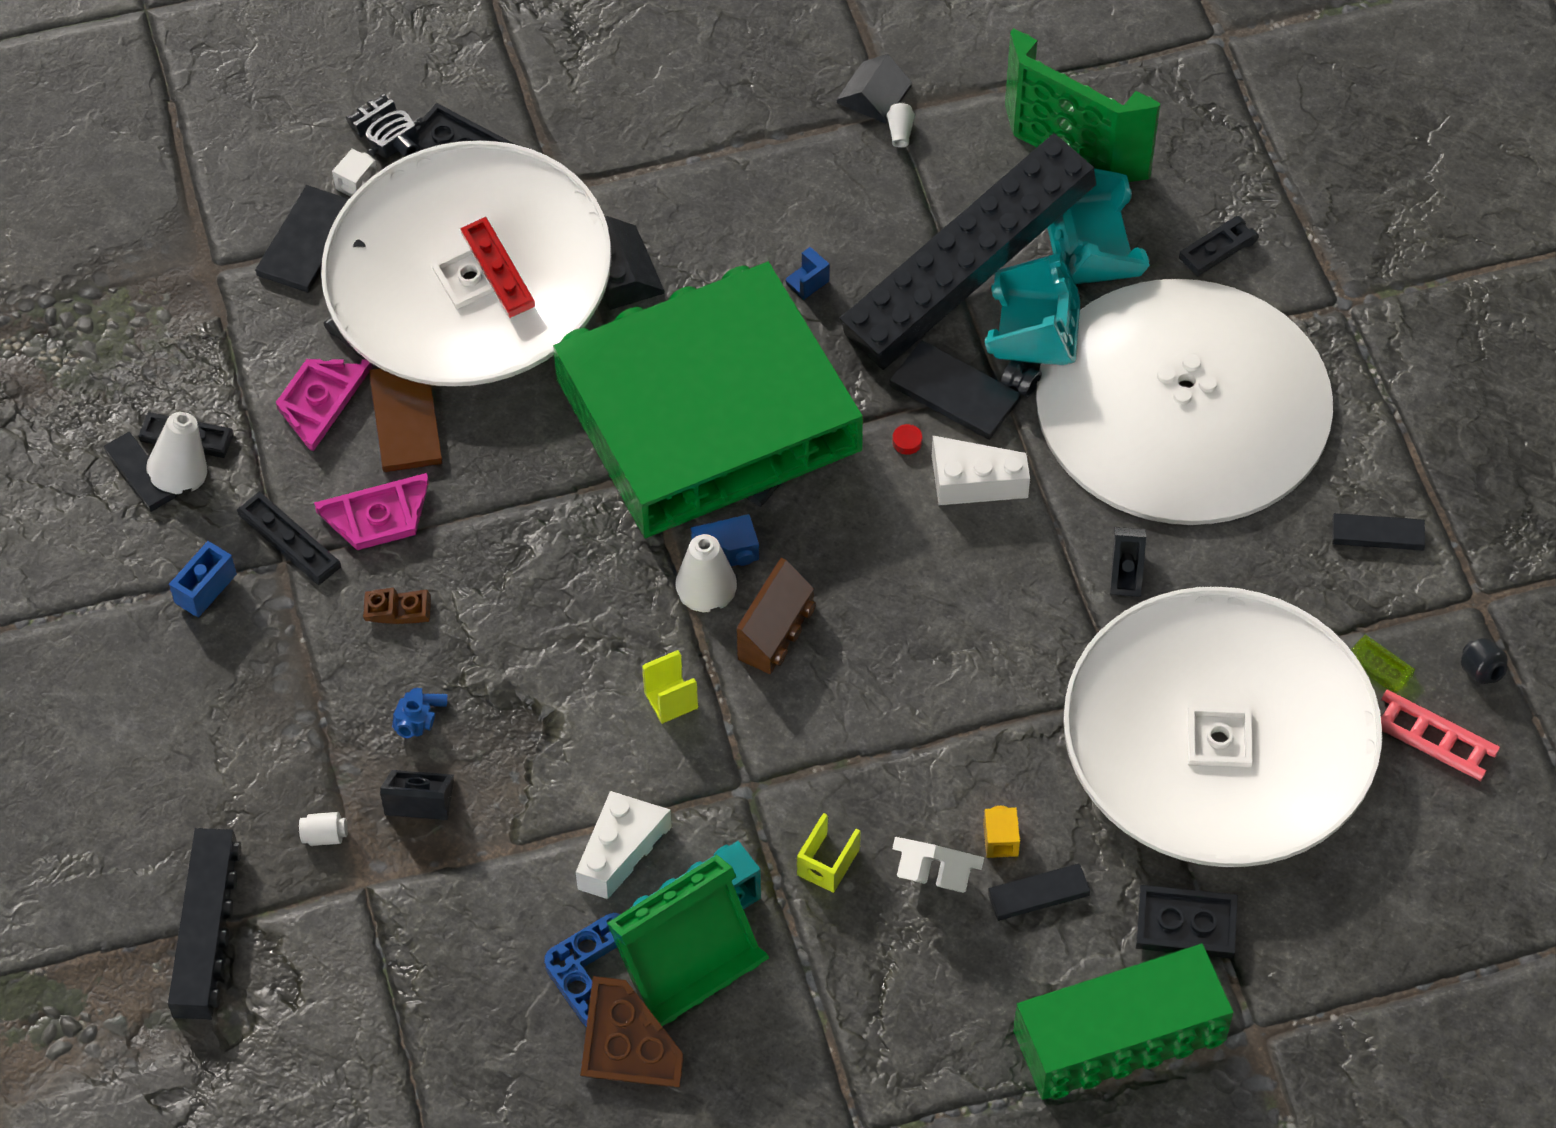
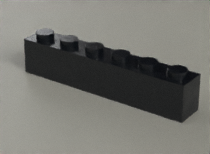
(203, 924)

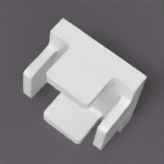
(917, 860)

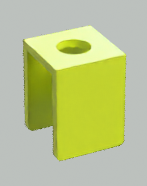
(666, 688)
(831, 876)

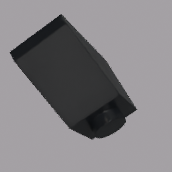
(1127, 561)

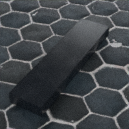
(289, 538)

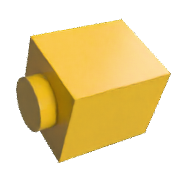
(1001, 832)

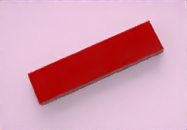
(498, 267)

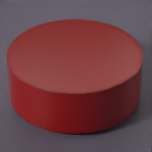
(907, 439)

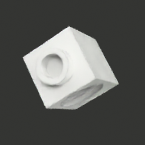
(353, 172)

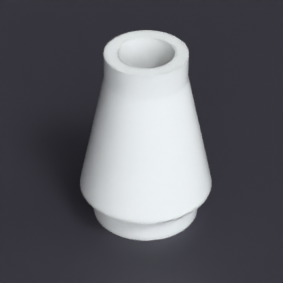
(900, 123)

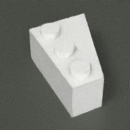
(977, 472)
(619, 840)

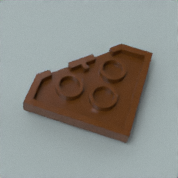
(626, 1039)

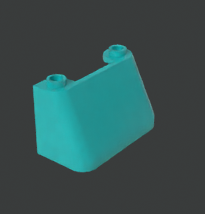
(1094, 234)
(1037, 313)

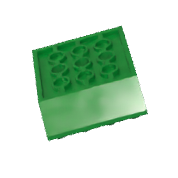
(1093, 125)

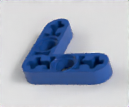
(573, 968)

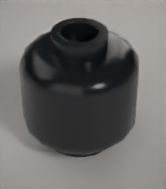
(1484, 661)

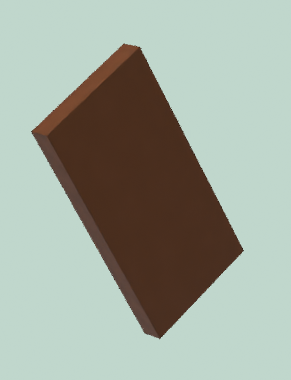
(404, 422)

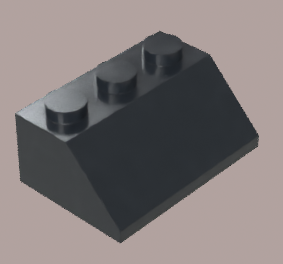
(631, 269)

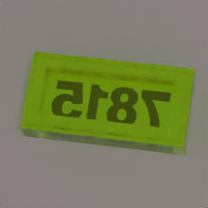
(1382, 664)

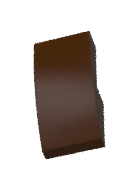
(395, 607)

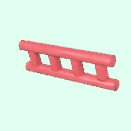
(1452, 731)

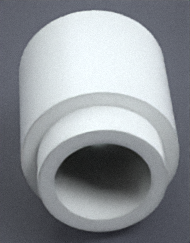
(323, 829)

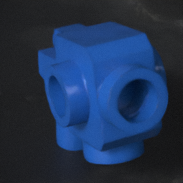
(414, 713)

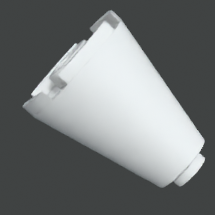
(178, 456)
(705, 576)

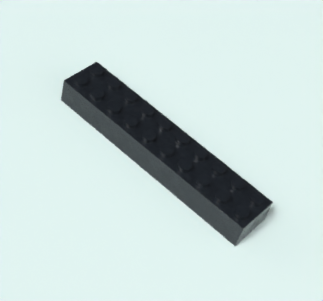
(968, 251)

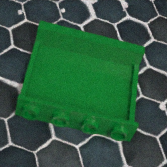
(687, 940)

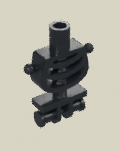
(386, 128)

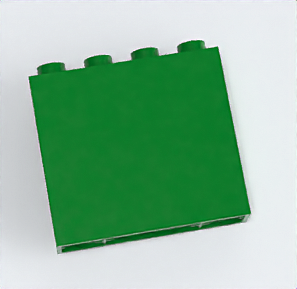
(707, 397)

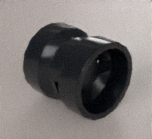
(1021, 377)

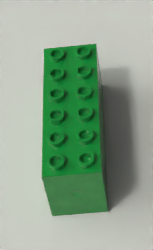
(1122, 1022)

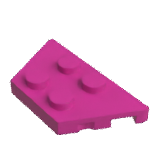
(319, 396)
(377, 513)

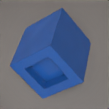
(811, 276)

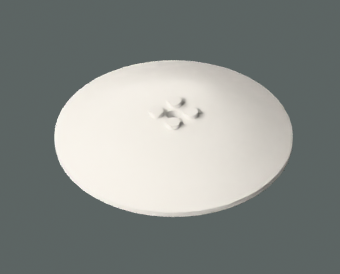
(406, 290)
(1176, 450)
(1233, 664)

